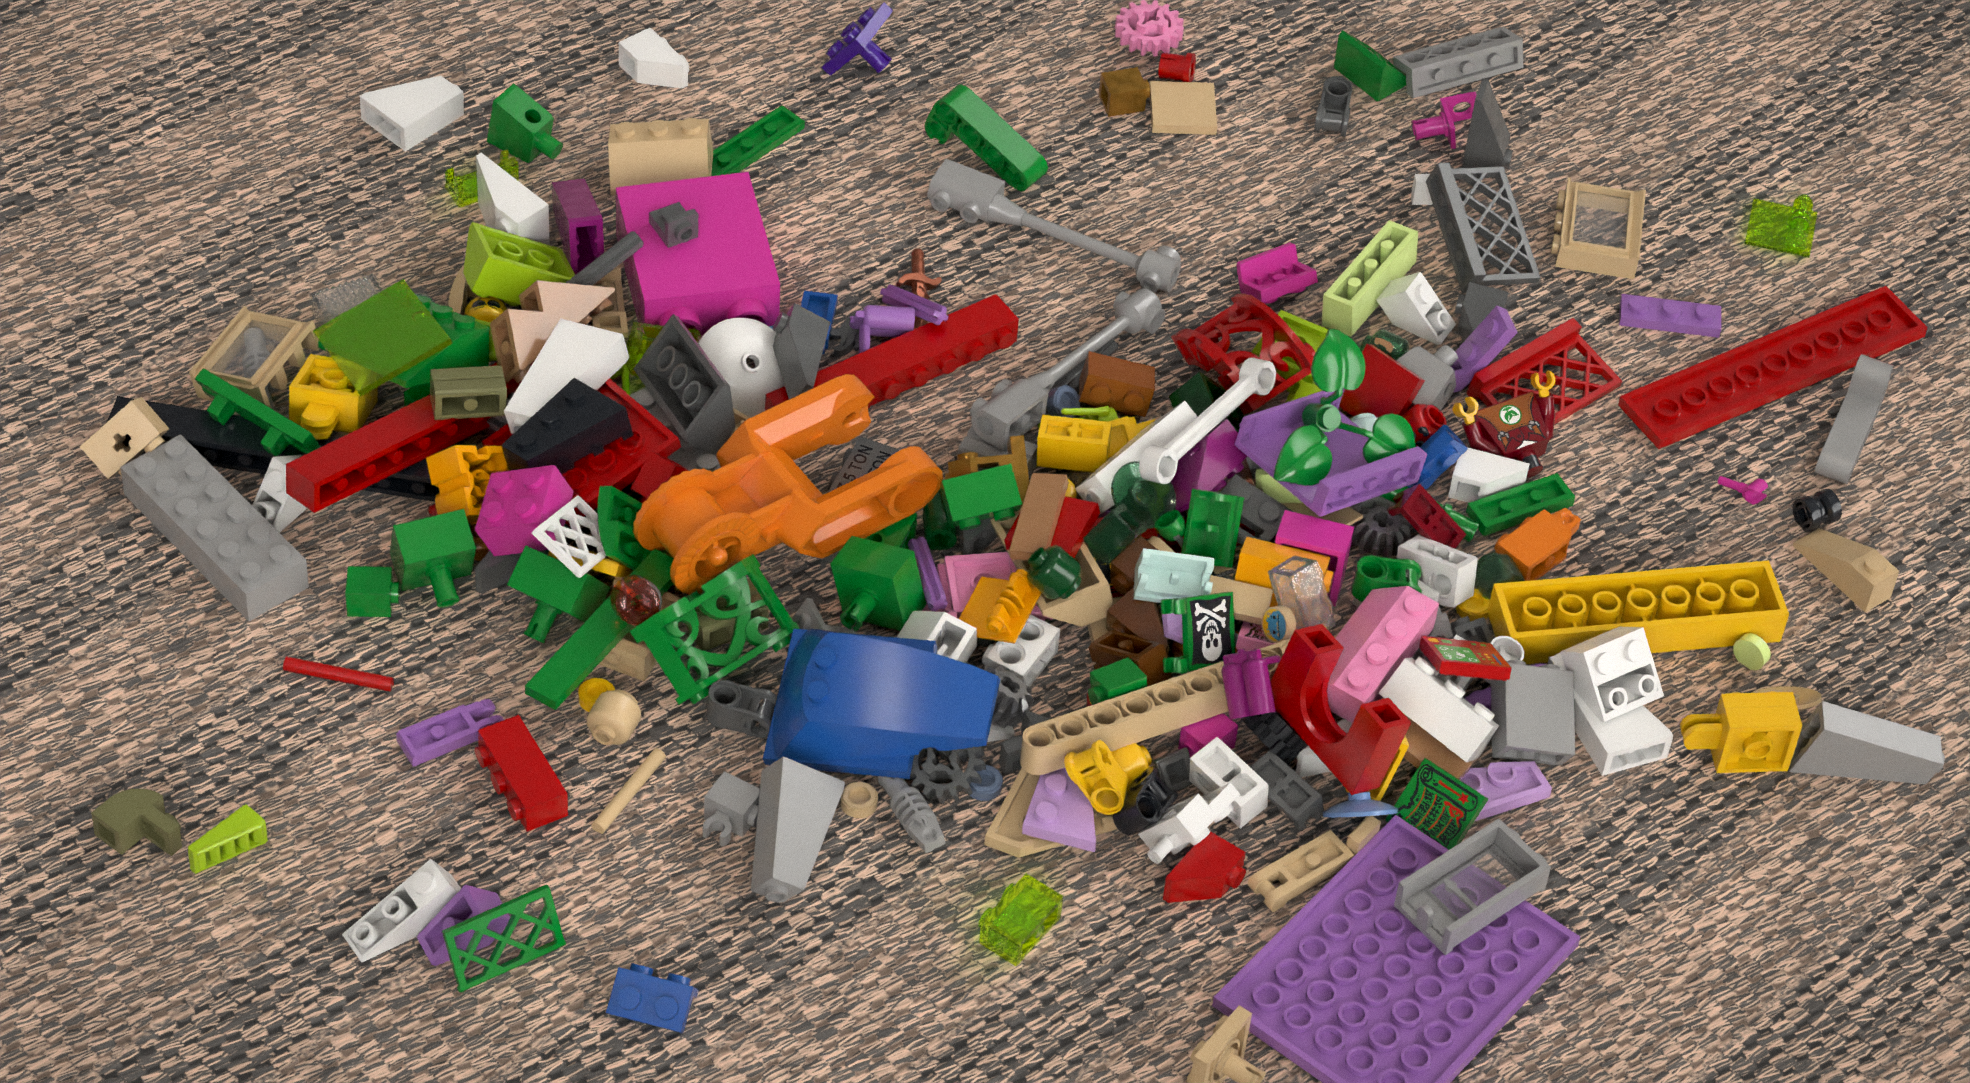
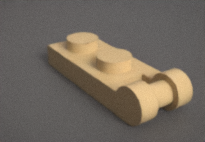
(1300, 870)

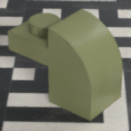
(135, 815)

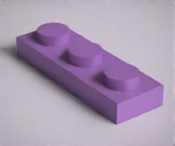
(1670, 315)

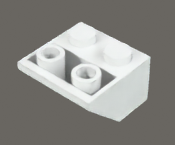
(953, 637)
(1614, 672)

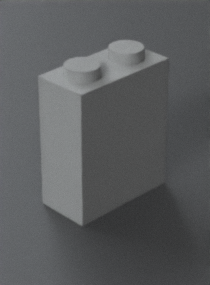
(1534, 714)

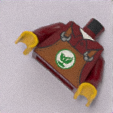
(1513, 427)

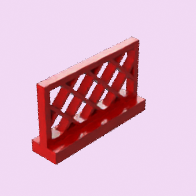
(1533, 357)

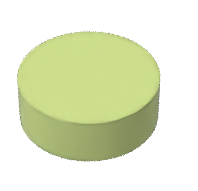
(1752, 651)

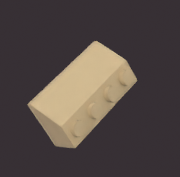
(1089, 600)

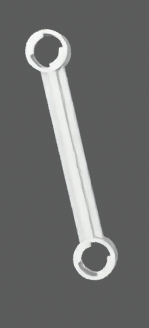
(1161, 463)

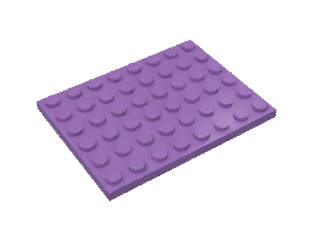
(1369, 996)

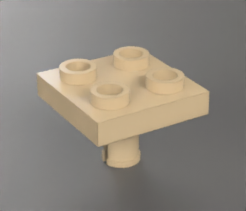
(1225, 1053)

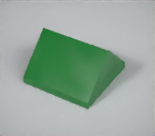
(1367, 67)

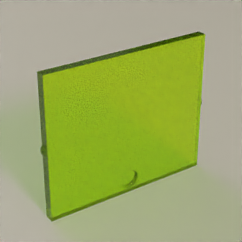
(382, 337)

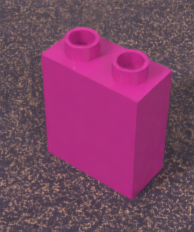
(710, 277)

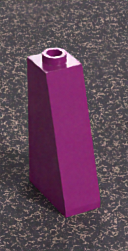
(578, 222)

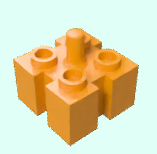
(464, 476)

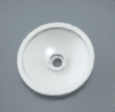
(729, 346)

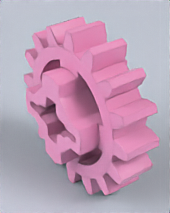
(1149, 27)

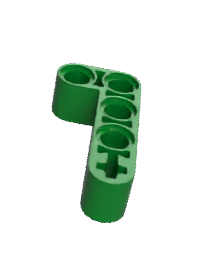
(987, 135)

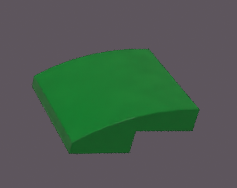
(615, 523)

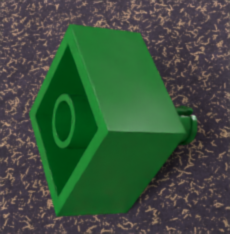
(433, 554)
(877, 584)
(555, 591)

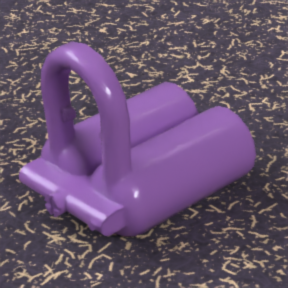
(881, 322)

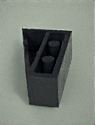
(567, 429)

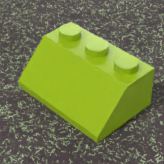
(508, 264)

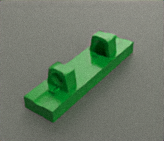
(279, 429)

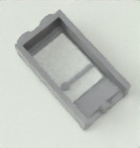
(1471, 885)

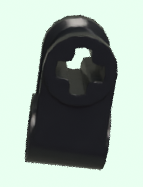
(1144, 803)

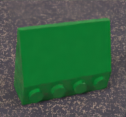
(468, 349)

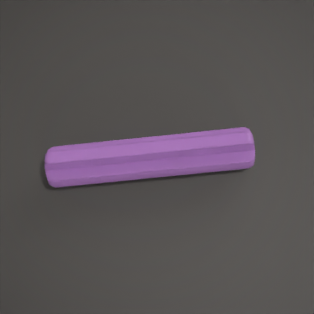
(924, 308)
(928, 573)

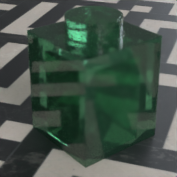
(1114, 534)

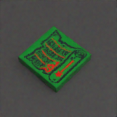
(1439, 804)

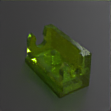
(464, 188)

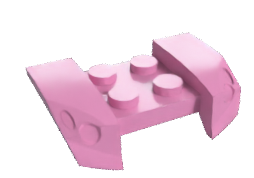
(962, 573)

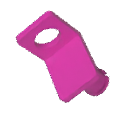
(1445, 121)

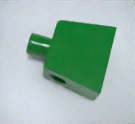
(522, 126)

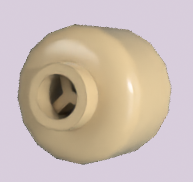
(614, 717)

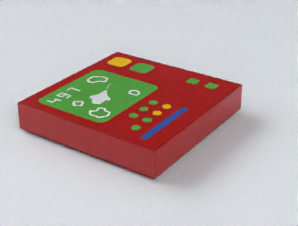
(1465, 658)

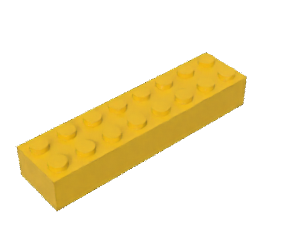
(1674, 606)

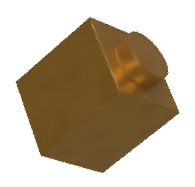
(1123, 91)

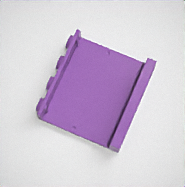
(1350, 476)

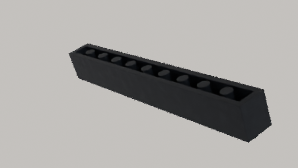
(239, 447)

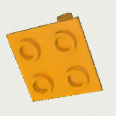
(1001, 606)

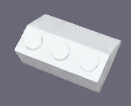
(1440, 708)

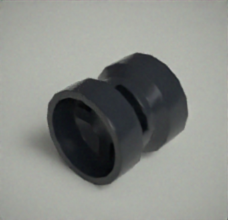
(1821, 508)

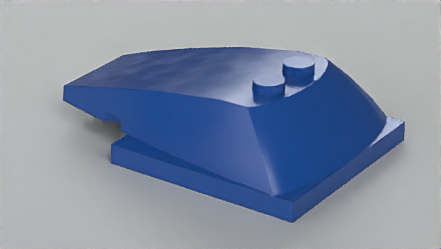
(875, 703)

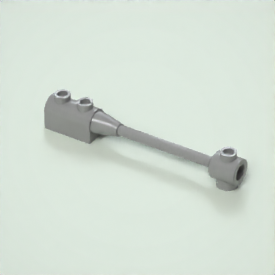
(983, 198)
(1021, 405)

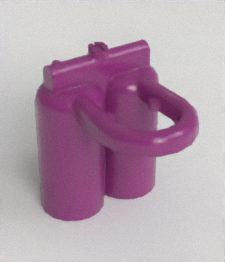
(1248, 683)

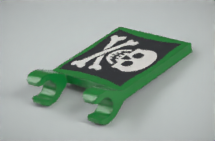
(1205, 629)

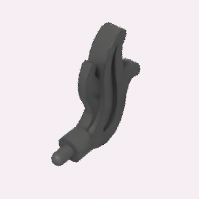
(848, 336)

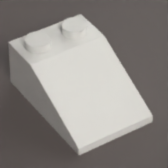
(509, 204)

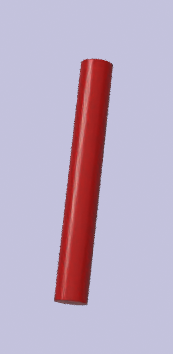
(338, 674)

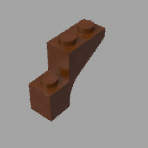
(1127, 614)

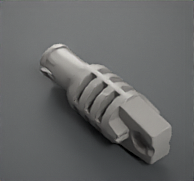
(913, 813)

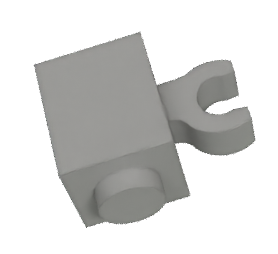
(730, 807)

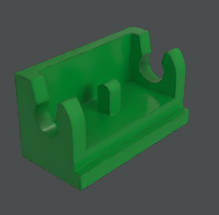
(1213, 526)

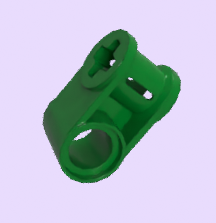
(1380, 572)

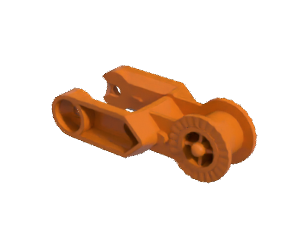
(767, 500)

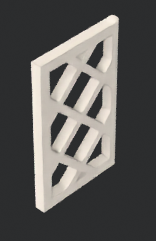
(560, 547)

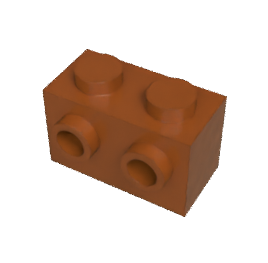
(1116, 384)

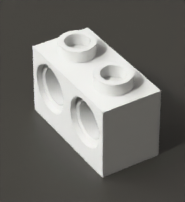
(1442, 568)
(1029, 653)
(1219, 765)

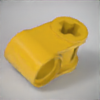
(1098, 777)

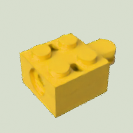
(326, 400)
(1747, 732)

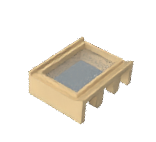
(1598, 229)
(254, 353)

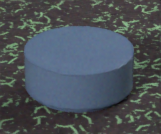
(1060, 398)
(990, 786)

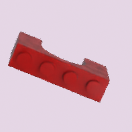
(1300, 696)

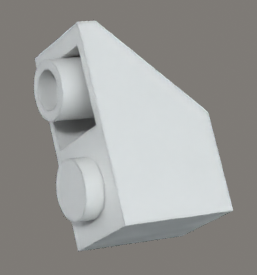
(653, 60)
(1416, 308)
(1485, 474)
(272, 499)

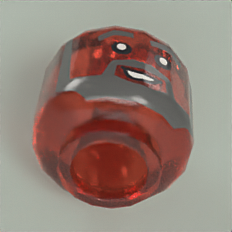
(645, 605)

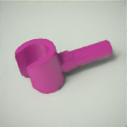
(1751, 493)

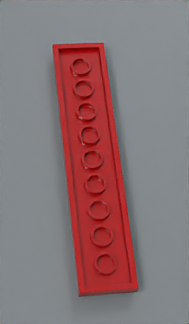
(1771, 367)

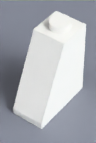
(412, 110)

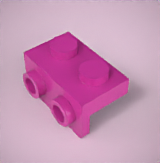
(1274, 274)

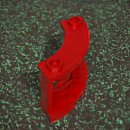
(1247, 313)

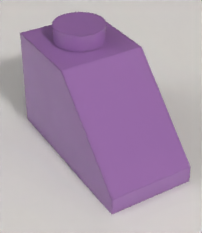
(464, 905)

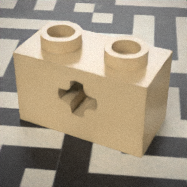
(107, 445)

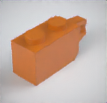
(1539, 542)

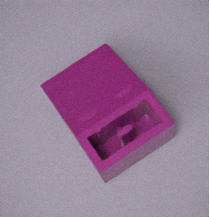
(1207, 464)

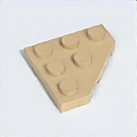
(1006, 829)

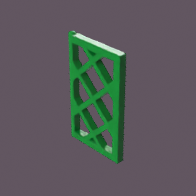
(480, 923)

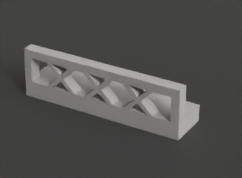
(1460, 61)

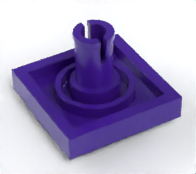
(858, 41)

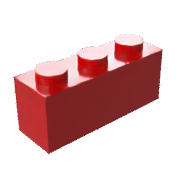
(521, 773)

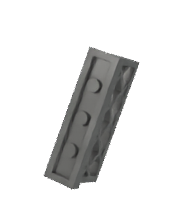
(1457, 226)

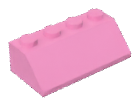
(1375, 644)

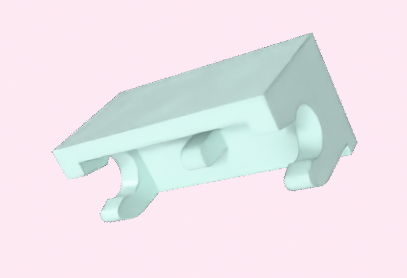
(1171, 575)

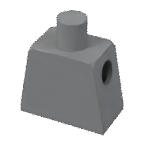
(1436, 372)

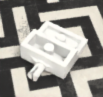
(1187, 822)

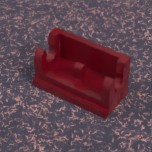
(1427, 516)

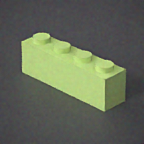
(1355, 291)

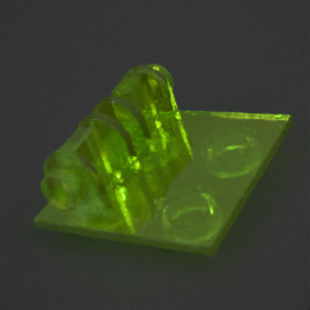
(1782, 226)

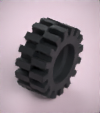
(1276, 735)

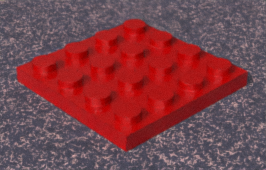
(621, 459)

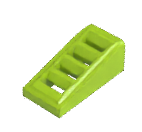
(228, 839)

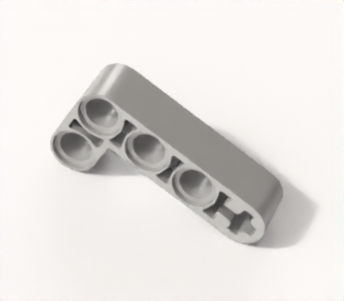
(1854, 419)

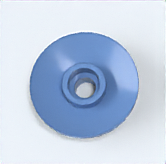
(1359, 806)

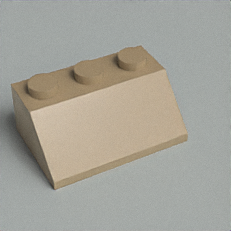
(659, 151)

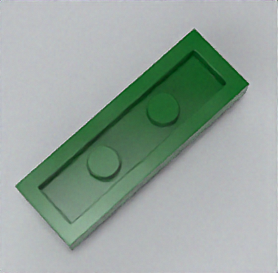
(1518, 503)

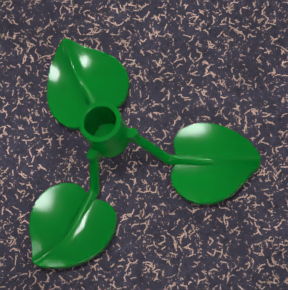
(1336, 367)

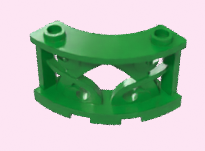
(663, 635)

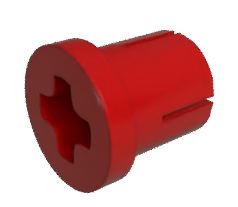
(1177, 66)

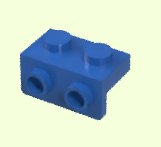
(1442, 451)
(651, 999)

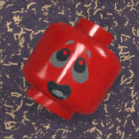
(1424, 421)

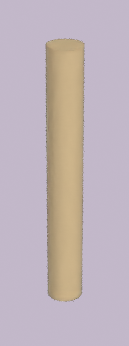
(628, 791)

